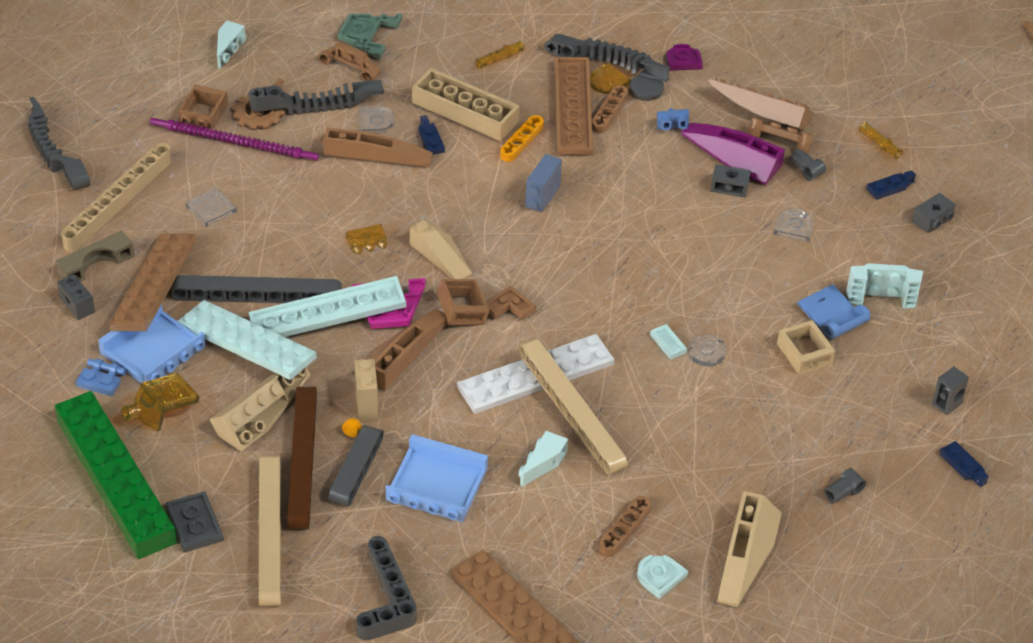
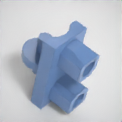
(672, 119)

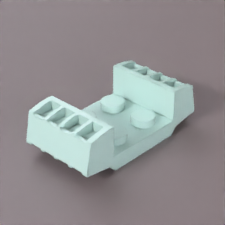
(884, 281)

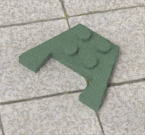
(361, 28)

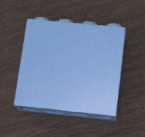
(154, 351)
(438, 478)

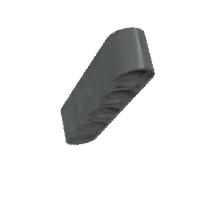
(356, 465)

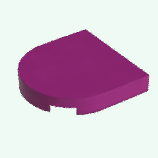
(684, 58)

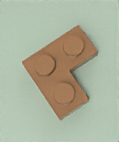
(510, 300)

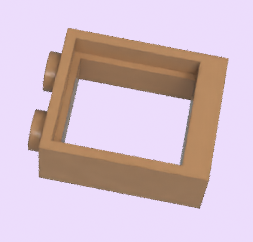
(199, 94)
(467, 314)

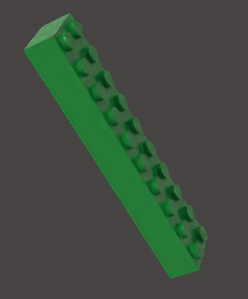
(115, 475)

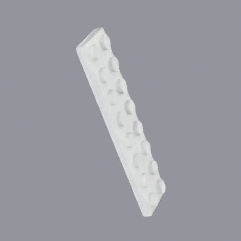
(517, 380)

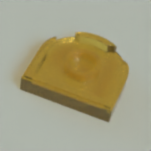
(606, 78)

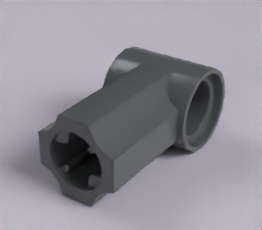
(810, 167)
(848, 483)

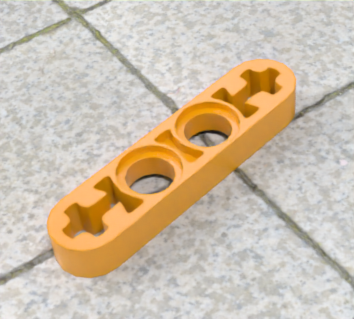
(511, 151)

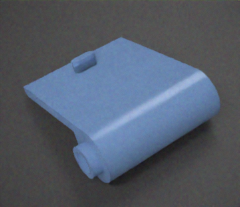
(833, 312)

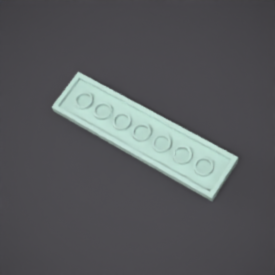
(331, 308)
(248, 339)

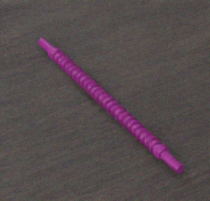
(296, 152)

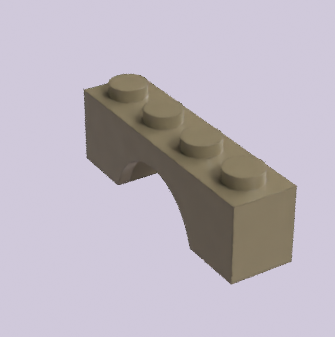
(112, 248)

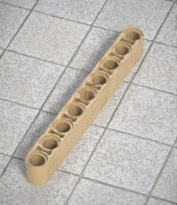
(115, 197)
(572, 406)
(269, 531)

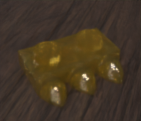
(366, 238)

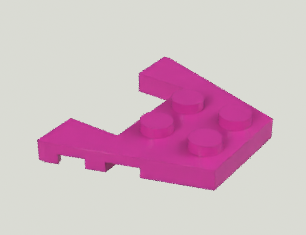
(401, 316)

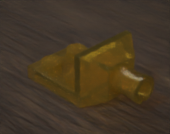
(158, 397)

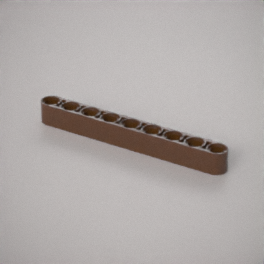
(302, 458)

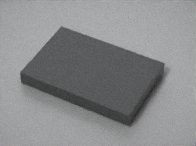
(194, 521)

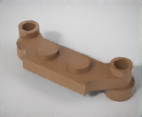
(351, 57)
(803, 139)

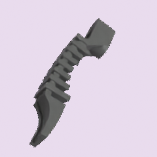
(566, 46)
(274, 98)
(71, 167)

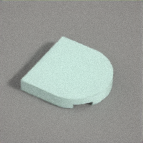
(660, 574)

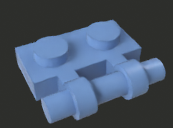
(99, 381)

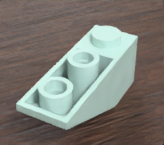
(229, 40)
(547, 455)

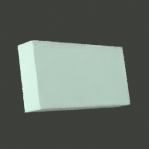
(668, 341)

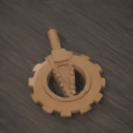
(255, 120)

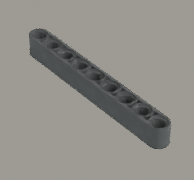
(249, 288)

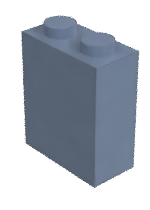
(543, 183)

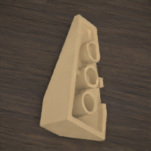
(439, 249)

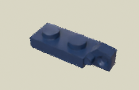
(430, 136)
(891, 184)
(964, 463)

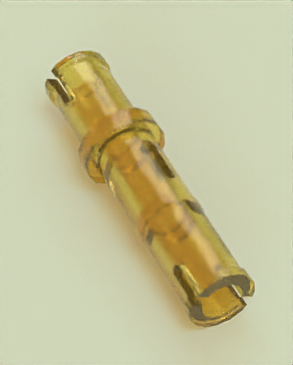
(505, 52)
(885, 144)

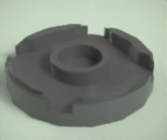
(646, 88)

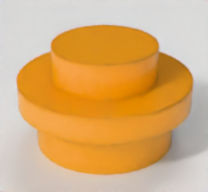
(352, 427)

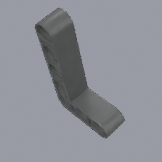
(401, 610)

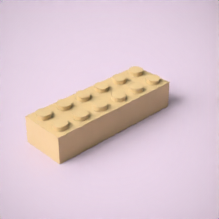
(465, 104)

